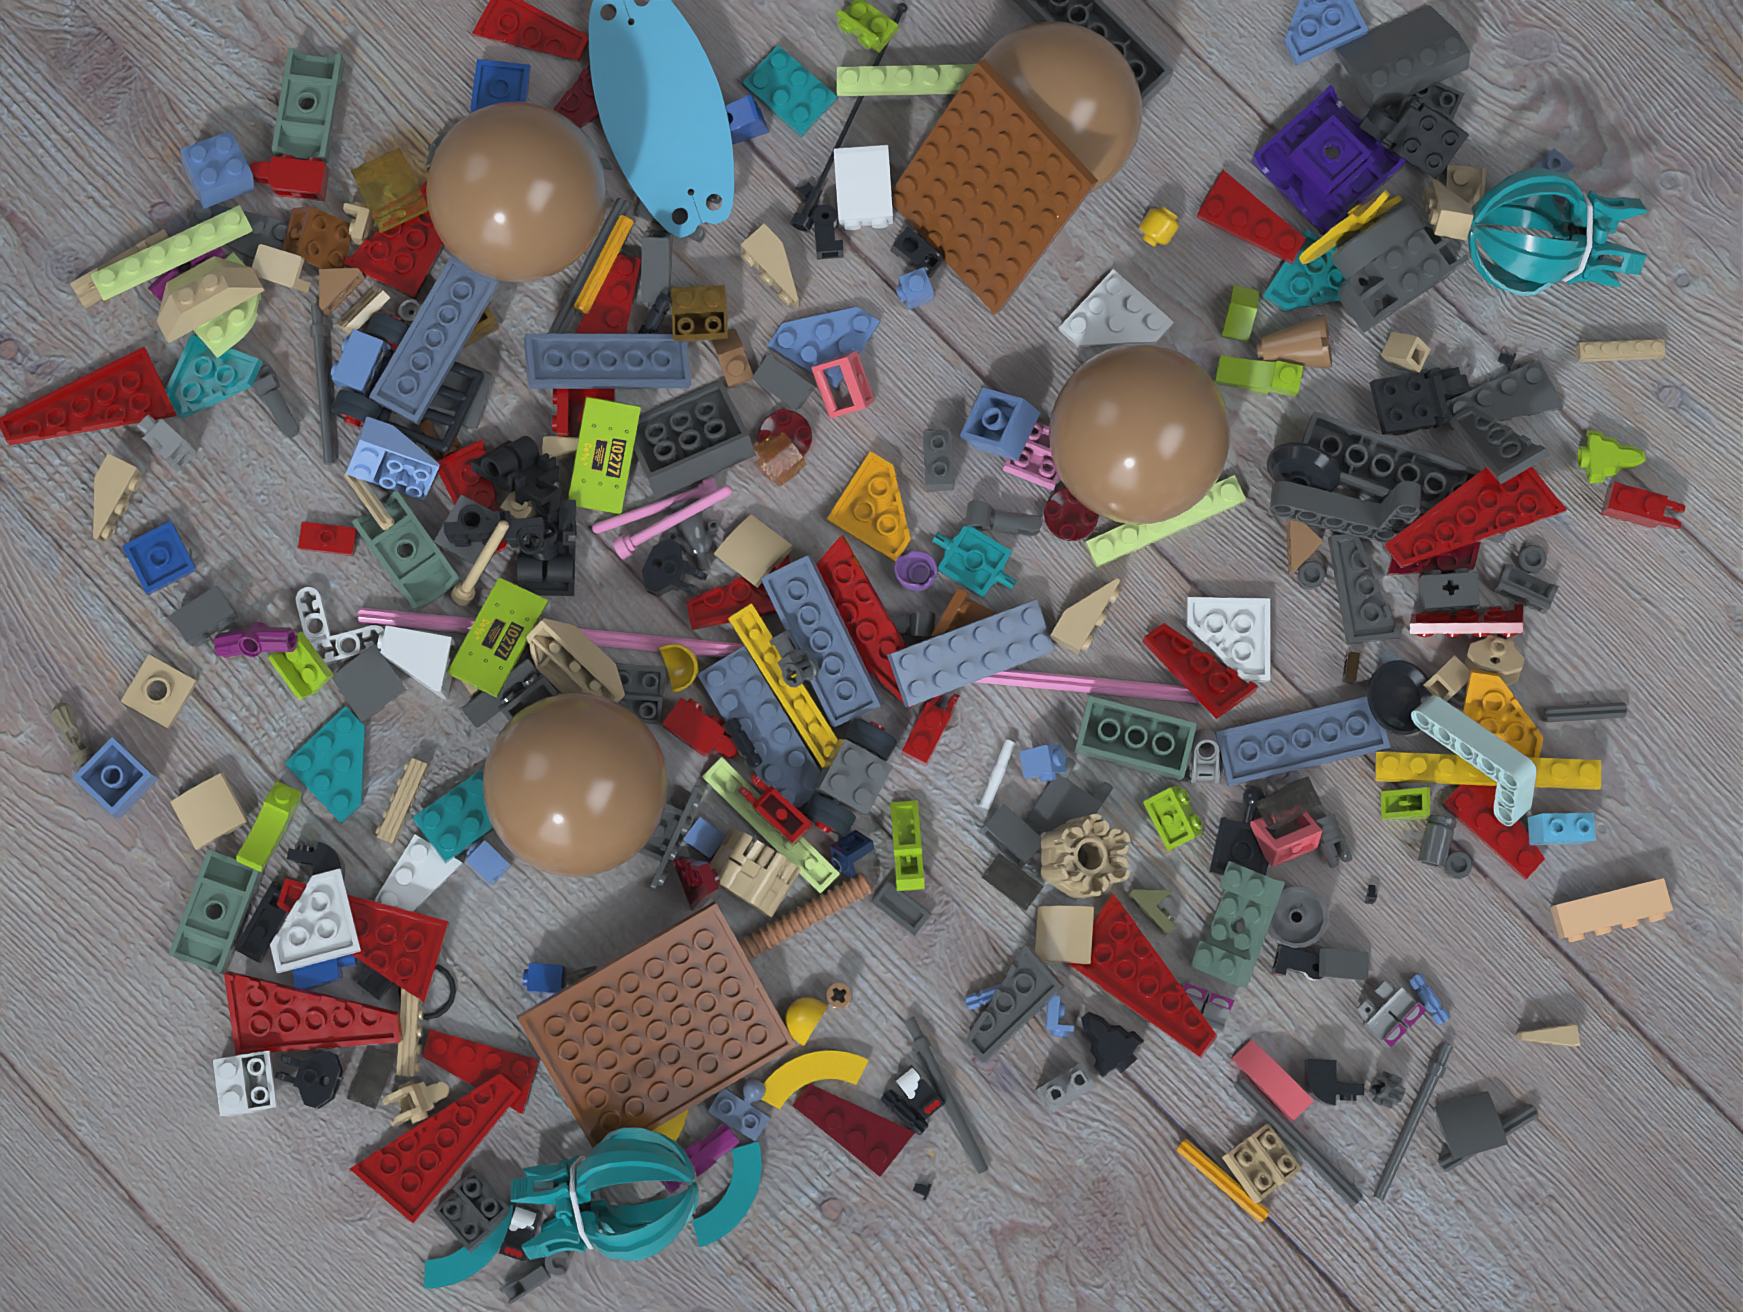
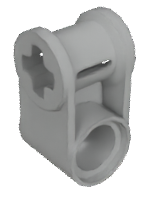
(1204, 762)

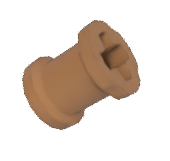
(837, 1004)

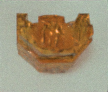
(779, 459)

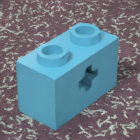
(1561, 828)

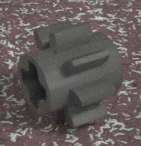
(1387, 1089)

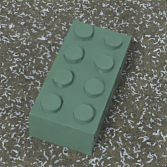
(1135, 738)

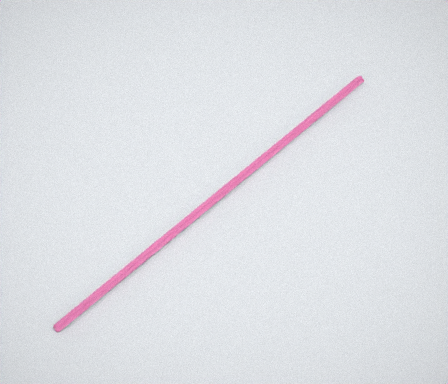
(723, 649)

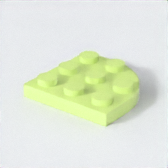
(230, 326)

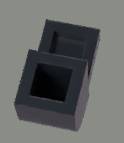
(324, 859)
(1322, 1085)

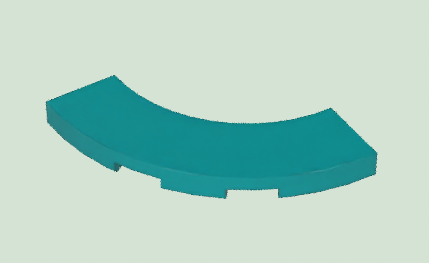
(738, 1198)
(462, 1263)

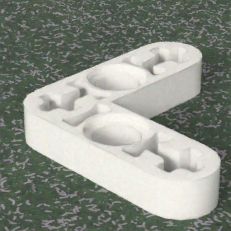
(324, 637)

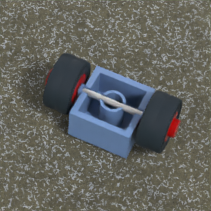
(362, 365)

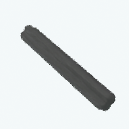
(1509, 1125)

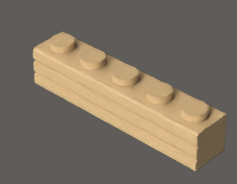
(1620, 350)
(402, 801)
(409, 1047)

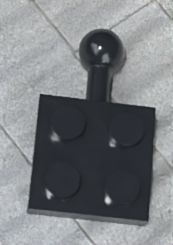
(1237, 841)

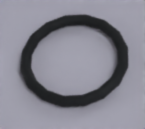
(451, 997)

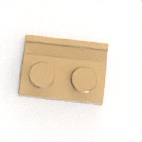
(1466, 182)
(363, 310)

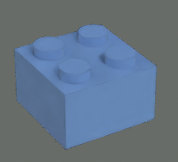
(217, 169)
(1000, 424)
(115, 777)

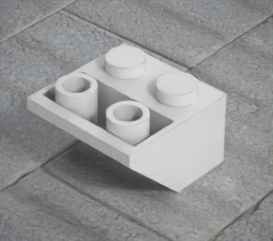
(244, 1083)

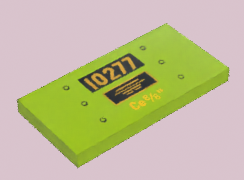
(603, 454)
(497, 637)

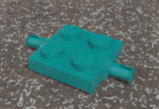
(974, 561)

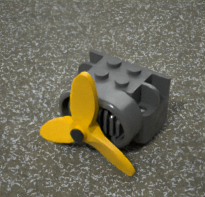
(1386, 261)

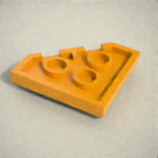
(873, 509)
(1498, 711)

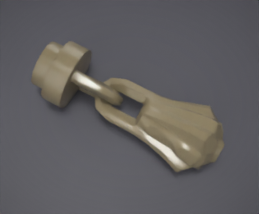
(63, 717)

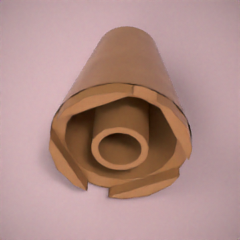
(1299, 344)

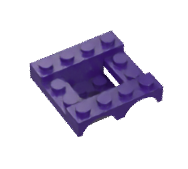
(1306, 176)

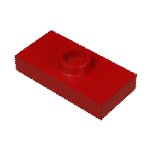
(327, 538)

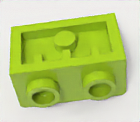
(867, 24)
(302, 669)
(1174, 817)

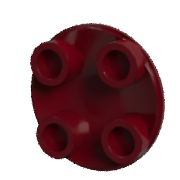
(790, 423)
(1068, 517)

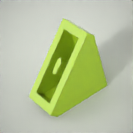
(1241, 313)
(1406, 804)

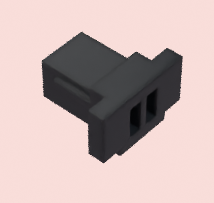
(804, 191)
(1507, 360)
(1371, 897)
(922, 1190)

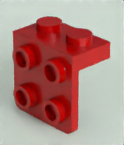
(570, 408)

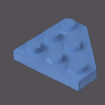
(1321, 27)
(823, 338)

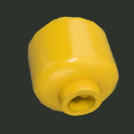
(1158, 226)

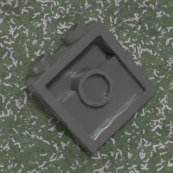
(534, 689)

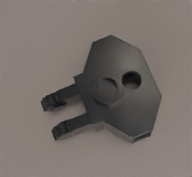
(672, 571)
(312, 1075)

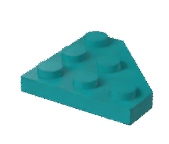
(1306, 284)
(205, 380)
(334, 764)

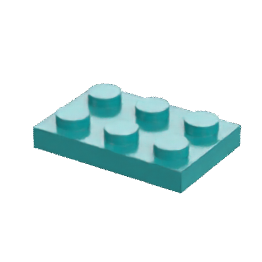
(789, 91)
(456, 818)

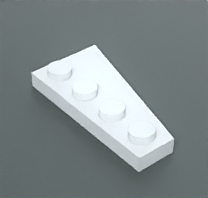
(416, 876)

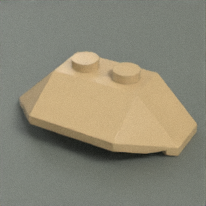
(204, 295)
(573, 661)

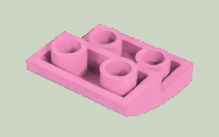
(1035, 460)

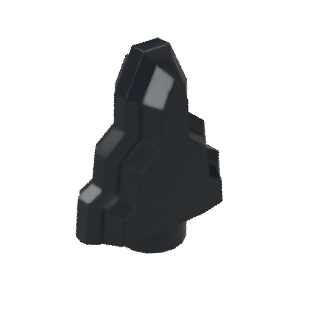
(1110, 1044)

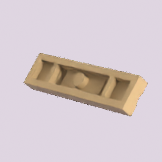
(85, 286)

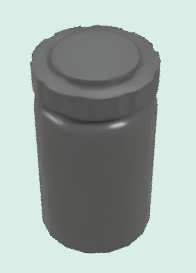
(1437, 841)

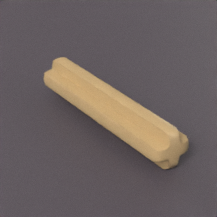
(371, 501)

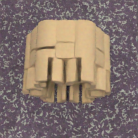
(1103, 851)
(753, 872)

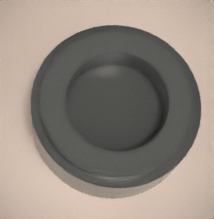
(1531, 559)
(1311, 575)
(1458, 865)

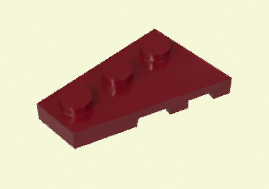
(579, 102)
(1459, 558)

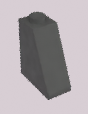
(656, 265)

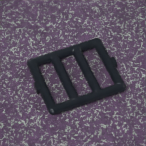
(453, 423)

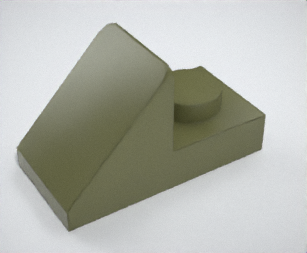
(1147, 902)

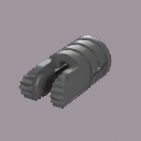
(1331, 839)

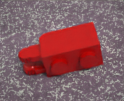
(293, 176)
(1640, 506)
(698, 730)
(928, 730)
(777, 811)

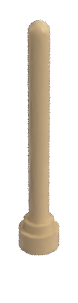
(464, 591)

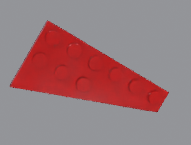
(400, 255)
(100, 400)
(1475, 513)
(862, 612)
(391, 939)
(1137, 977)
(293, 1019)
(426, 1158)

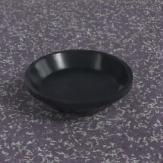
(1304, 466)
(1396, 692)

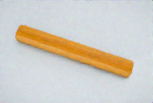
(603, 264)
(1222, 1180)

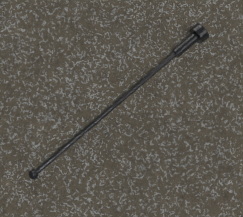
(802, 220)

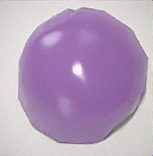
(916, 570)

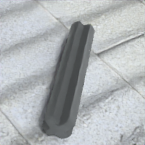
(1585, 712)

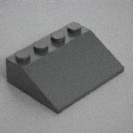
(1404, 57)
(690, 439)

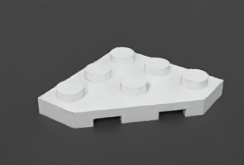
(1115, 317)
(1235, 632)
(317, 926)

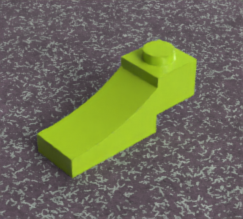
(1259, 375)
(269, 826)
(907, 845)

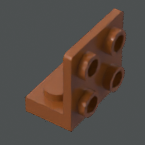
(317, 237)
(960, 613)

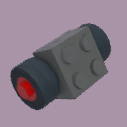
(851, 777)

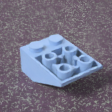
(391, 460)

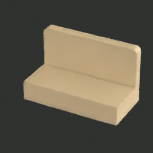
(279, 267)

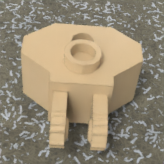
(1496, 656)
(416, 1100)

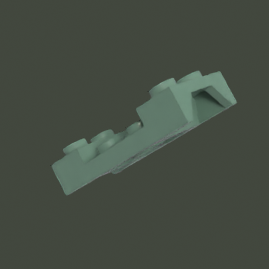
(307, 131)
(423, 574)
(209, 940)
(1234, 954)

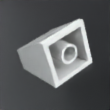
(863, 187)
(420, 656)

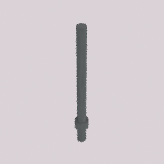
(318, 333)
(921, 1044)
(1436, 1070)

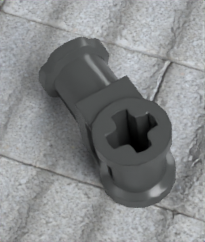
(794, 660)

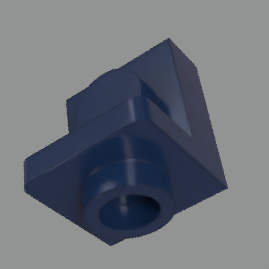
(849, 850)

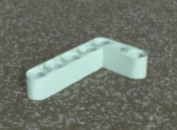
(1485, 751)

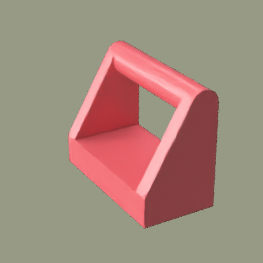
(855, 380)
(1289, 846)

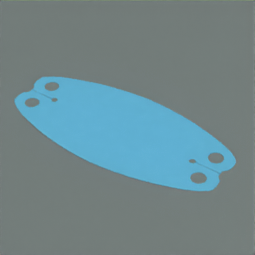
(662, 111)

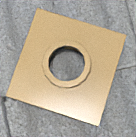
(178, 691)

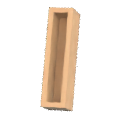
(1611, 909)

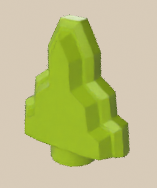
(1606, 456)

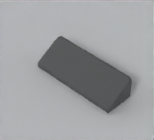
(486, 706)

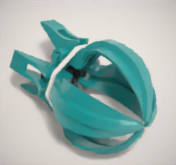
(1536, 262)
(614, 1230)

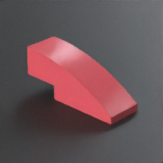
(1272, 1080)

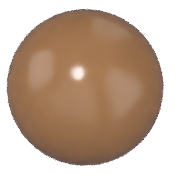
(1076, 88)
(516, 191)
(1139, 434)
(575, 784)

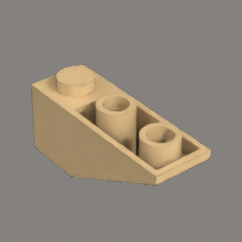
(1447, 212)
(768, 255)
(112, 490)
(1078, 621)

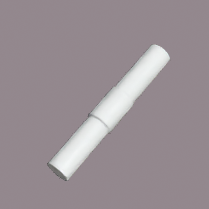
(997, 774)

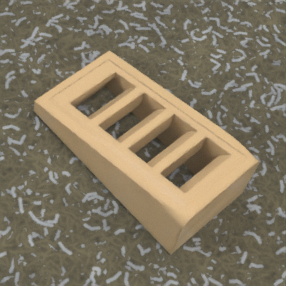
(559, 446)
(1558, 1035)

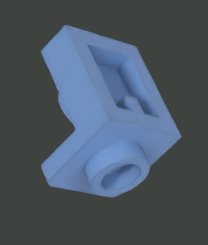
(1055, 1012)

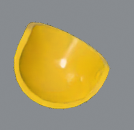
(680, 664)
(803, 1017)

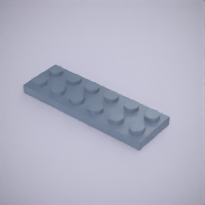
(434, 340)
(606, 361)
(817, 625)
(970, 653)
(744, 694)
(1300, 741)

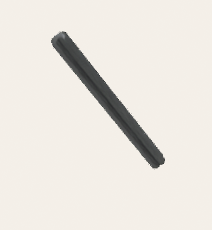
(567, 309)
(1298, 1141)

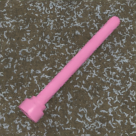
(705, 488)
(627, 544)

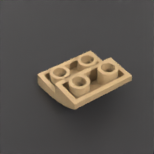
(753, 550)
(209, 811)
(1064, 934)
(1261, 1163)

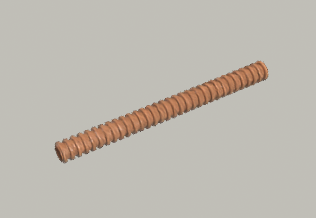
(805, 916)

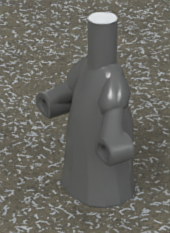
(695, 538)

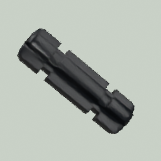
(656, 314)
(742, 743)
(904, 1112)

